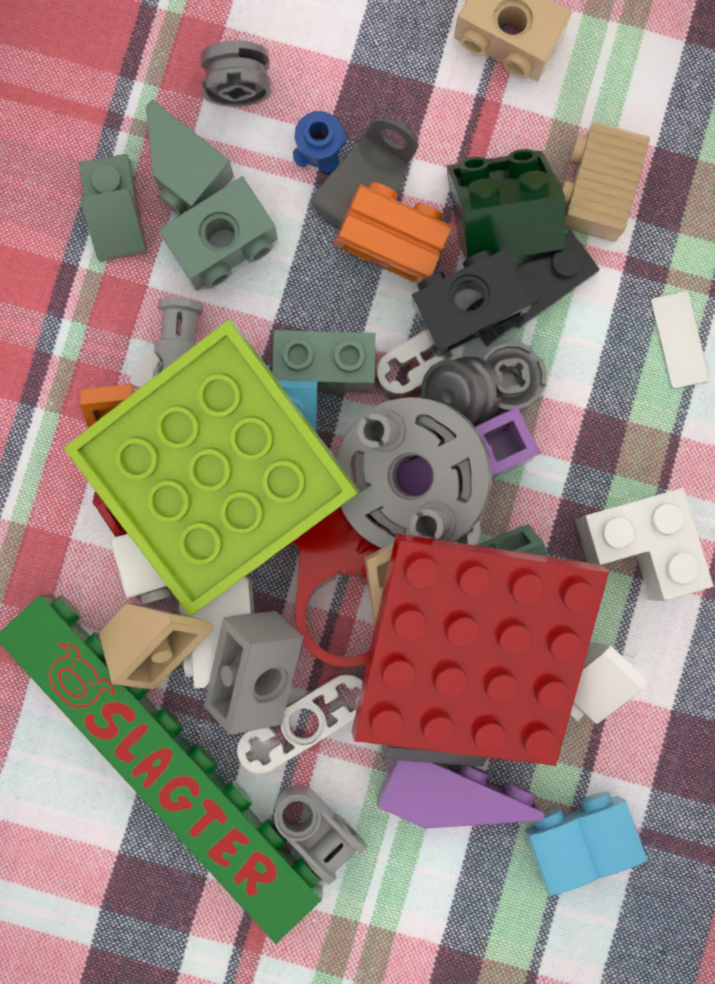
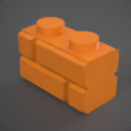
(392, 233)

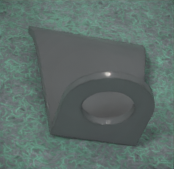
(370, 161)

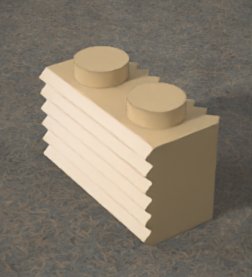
(604, 180)

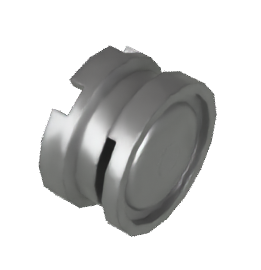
(235, 73)
(520, 375)
(464, 385)

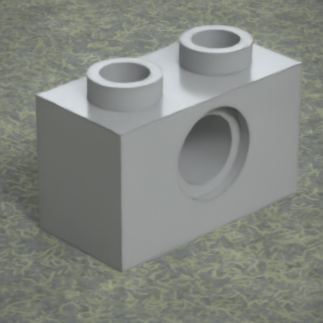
(253, 671)

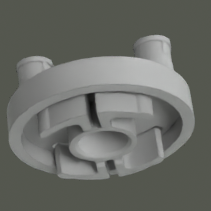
(388, 437)

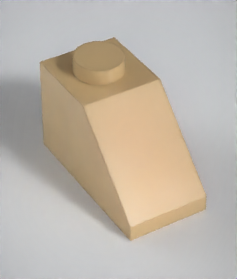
(148, 644)

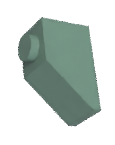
(183, 162)

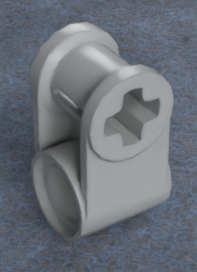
(323, 839)

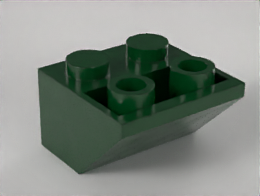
(507, 204)

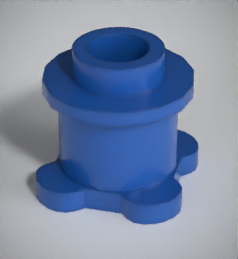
(318, 153)

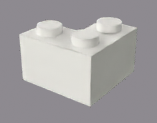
(661, 537)

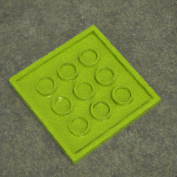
(211, 468)

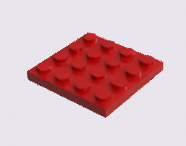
(477, 650)

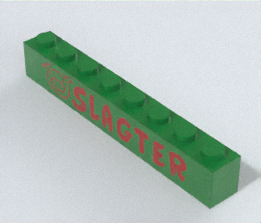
(163, 767)

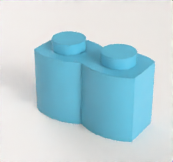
(585, 843)

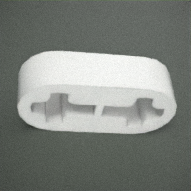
(402, 356)

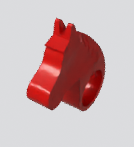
(327, 551)

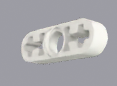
(277, 753)

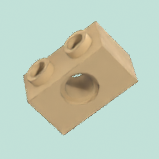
(522, 54)

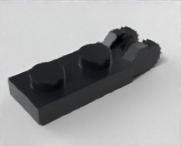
(546, 281)

